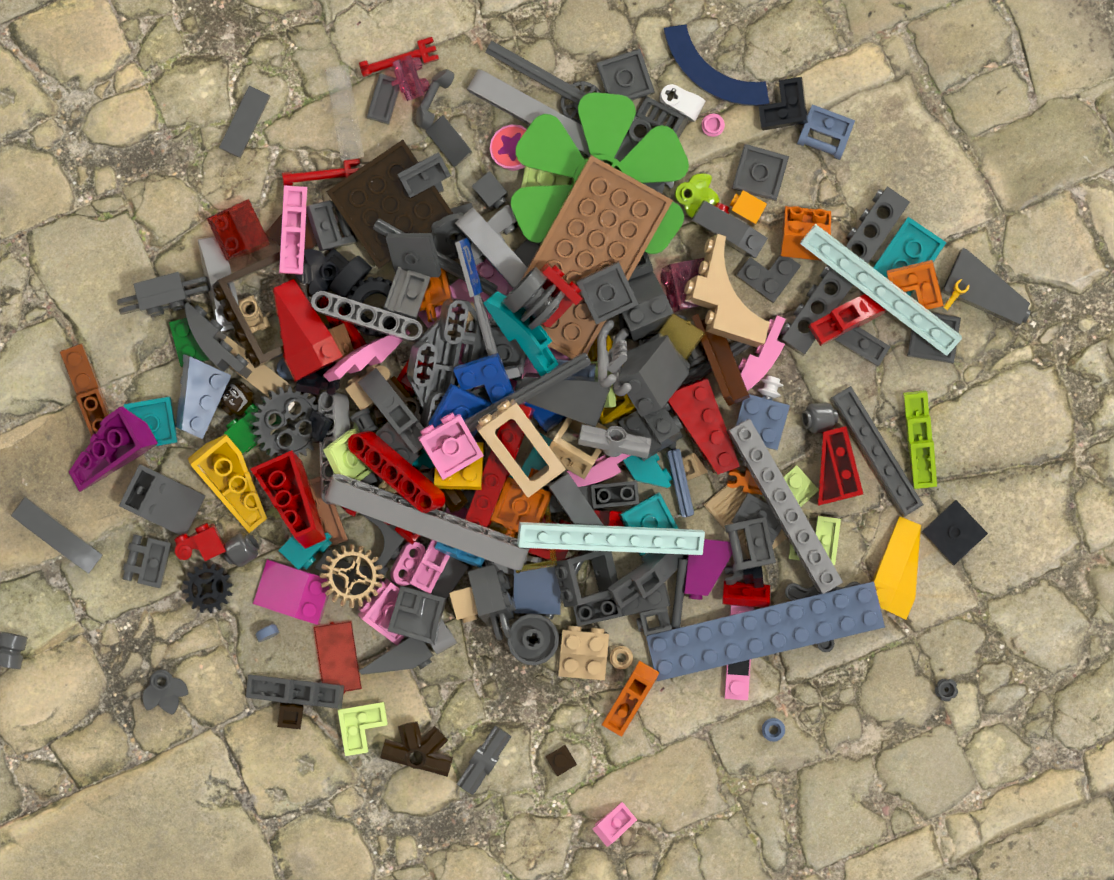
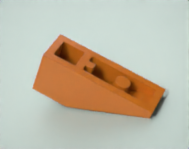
(630, 698)

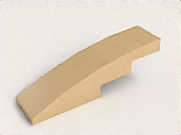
(262, 376)

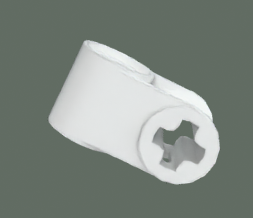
(685, 102)

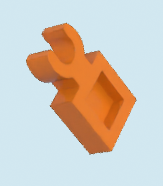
(745, 480)

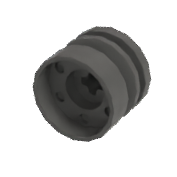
(533, 298)

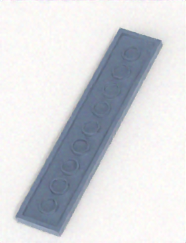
(766, 631)

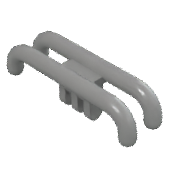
(613, 359)

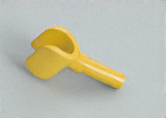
(955, 294)

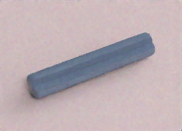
(680, 483)

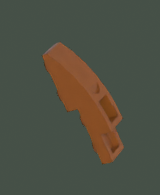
(86, 386)

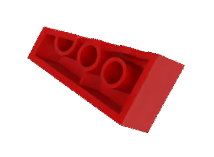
(291, 495)

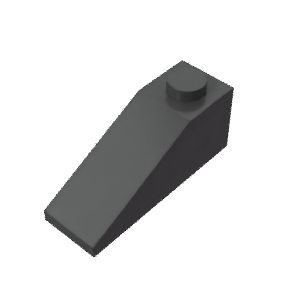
(737, 233)
(402, 657)

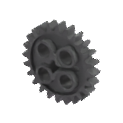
(278, 404)

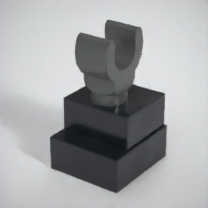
(750, 576)

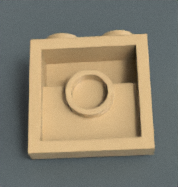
(583, 653)

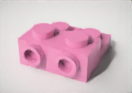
(450, 445)
(380, 610)

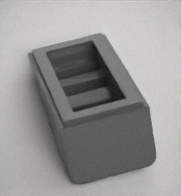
(679, 126)

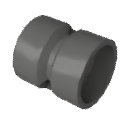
(10, 650)

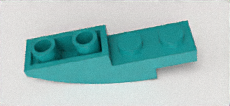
(532, 342)

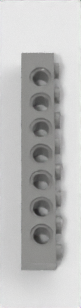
(784, 506)

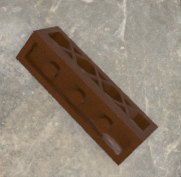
(723, 365)

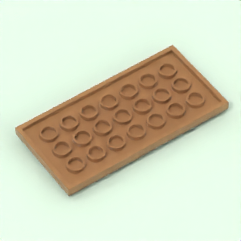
(600, 223)

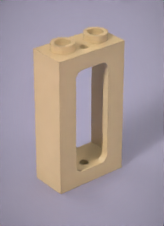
(510, 410)

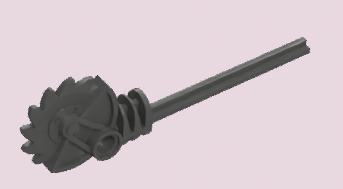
(571, 93)

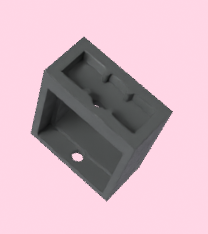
(604, 573)

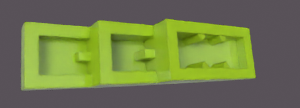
(920, 439)

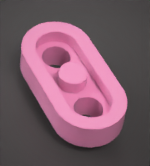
(407, 563)

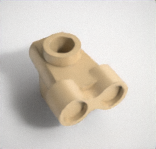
(255, 320)

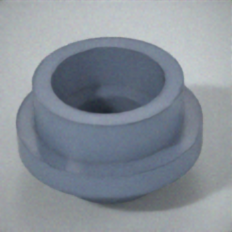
(773, 737)

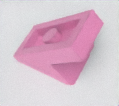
(614, 824)

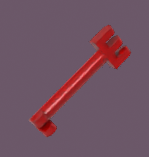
(422, 52)
(290, 178)

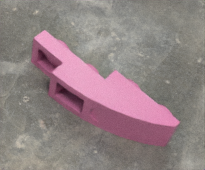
(754, 367)
(604, 469)
(432, 562)

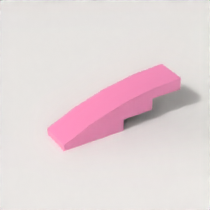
(293, 230)
(370, 353)

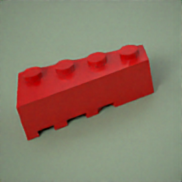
(703, 422)

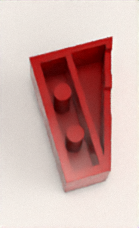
(838, 468)

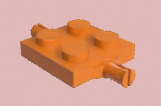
(436, 294)
(517, 507)

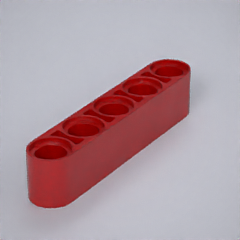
(386, 468)

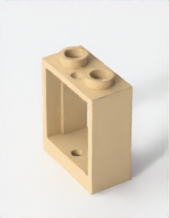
(580, 461)

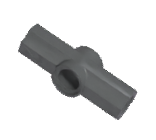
(484, 760)

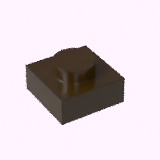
(290, 715)
(561, 760)

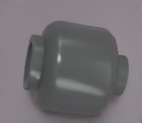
(819, 417)
(241, 549)

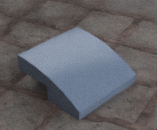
(537, 592)

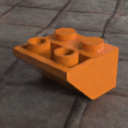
(796, 225)

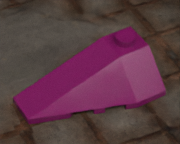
(115, 444)

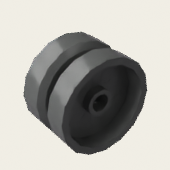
(533, 653)

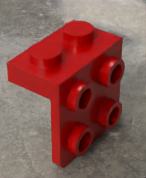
(571, 291)

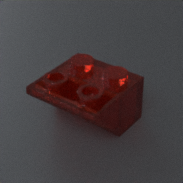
(238, 230)

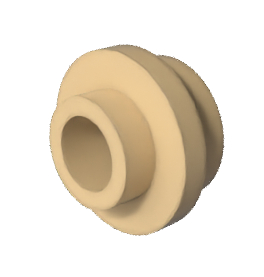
(621, 665)

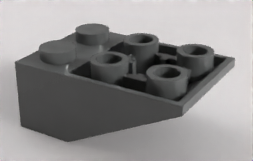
(162, 500)

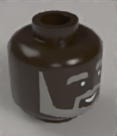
(237, 399)

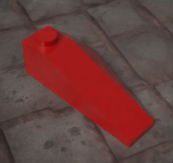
(304, 336)

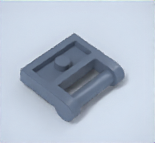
(830, 125)

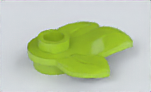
(698, 190)

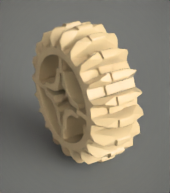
(358, 556)

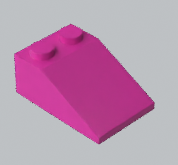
(292, 592)

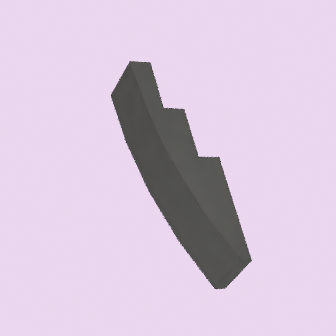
(56, 535)
(295, 691)

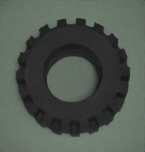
(364, 290)

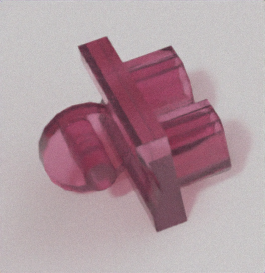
(408, 79)

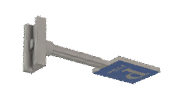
(474, 288)

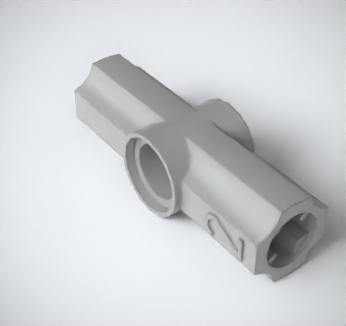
(614, 441)

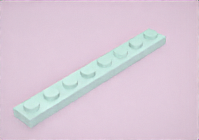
(881, 289)
(610, 538)

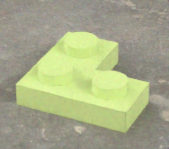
(828, 534)
(355, 721)

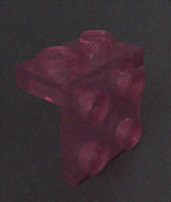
(675, 278)

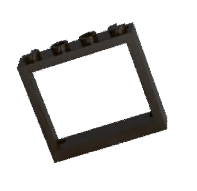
(234, 315)

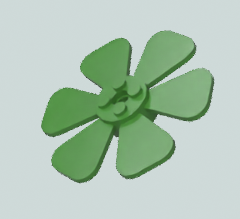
(605, 124)

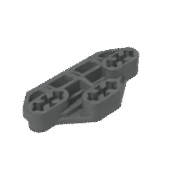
(443, 354)

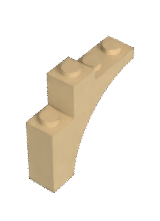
(713, 291)

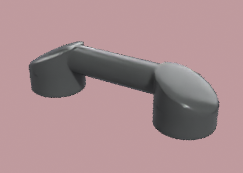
(424, 117)

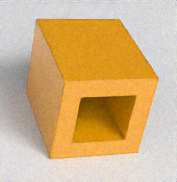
(747, 207)

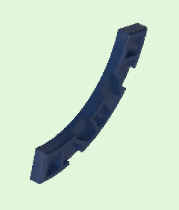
(708, 78)

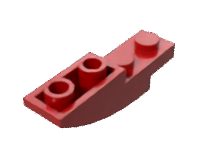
(845, 318)

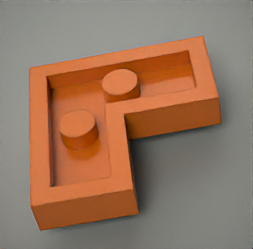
(921, 278)

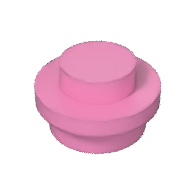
(713, 125)

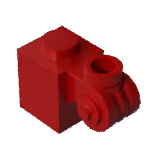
(205, 539)

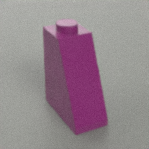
(706, 568)

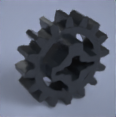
(216, 594)

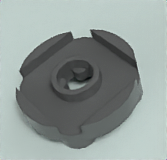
(441, 235)

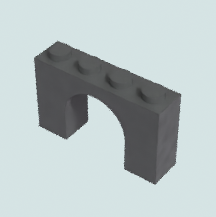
(391, 550)

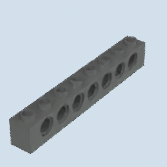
(895, 205)

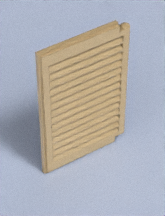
(724, 507)

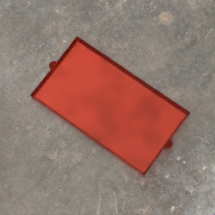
(338, 655)

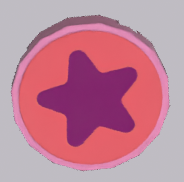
(504, 147)

